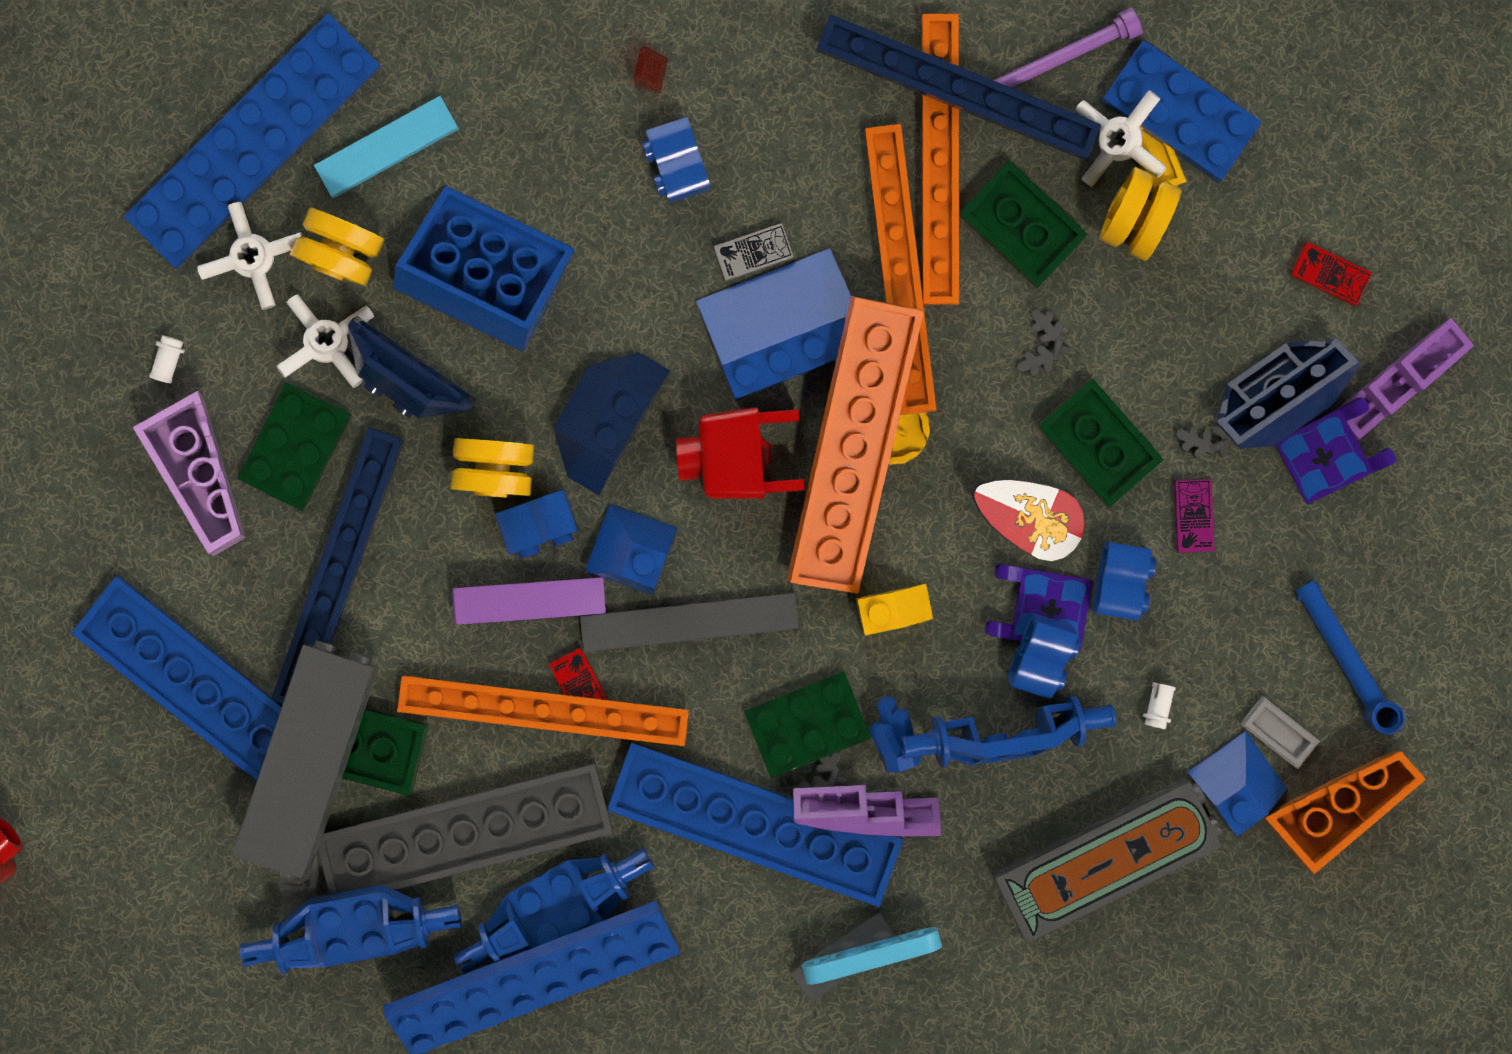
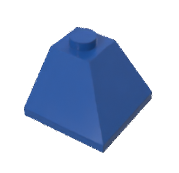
(631, 549)
(1238, 784)

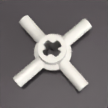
(1133, 137)
(236, 260)
(322, 353)

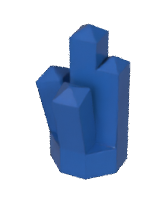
(886, 735)

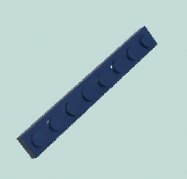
(958, 87)
(343, 549)

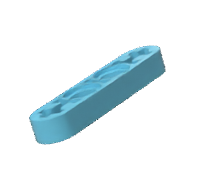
(871, 955)

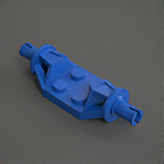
(997, 747)
(554, 906)
(350, 929)

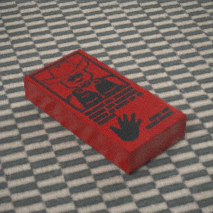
(1330, 274)
(577, 676)

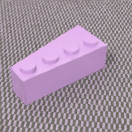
(194, 470)

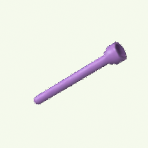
(1124, 26)

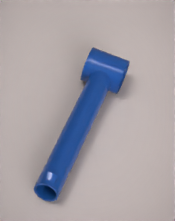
(1349, 660)

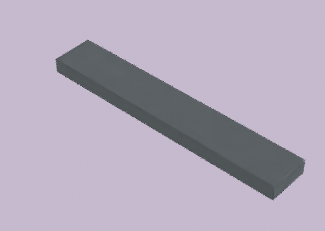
(689, 622)

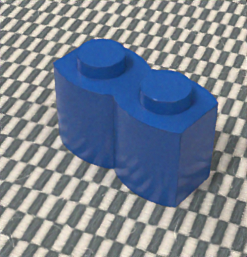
(677, 160)
(537, 523)
(1123, 581)
(1043, 655)

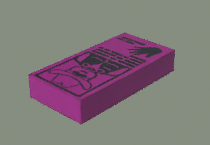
(1194, 516)

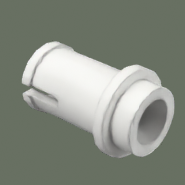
(166, 359)
(1159, 706)

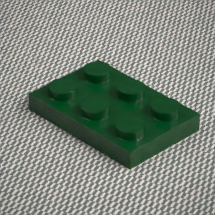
(1022, 224)
(1100, 443)
(294, 446)
(807, 724)
(386, 752)

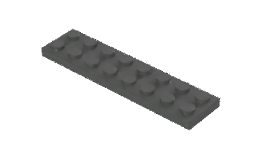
(467, 832)

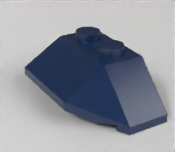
(403, 376)
(1285, 391)
(605, 416)

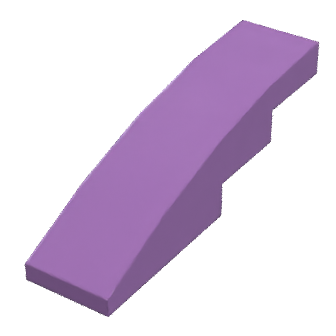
(1409, 375)
(528, 600)
(866, 813)

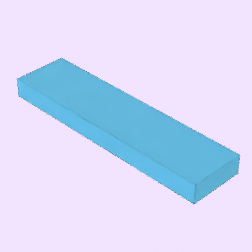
(386, 147)

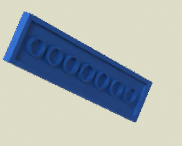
(252, 140)
(181, 674)
(749, 824)
(532, 979)

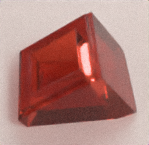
(650, 70)

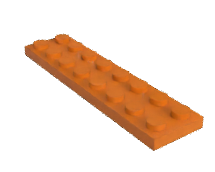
(854, 444)

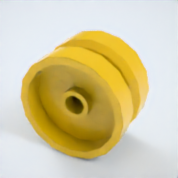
(1136, 212)
(336, 250)
(492, 467)

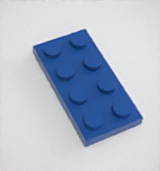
(1190, 115)

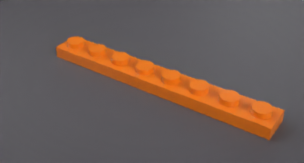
(940, 172)
(899, 252)
(543, 710)

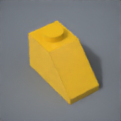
(894, 609)

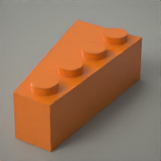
(1342, 809)

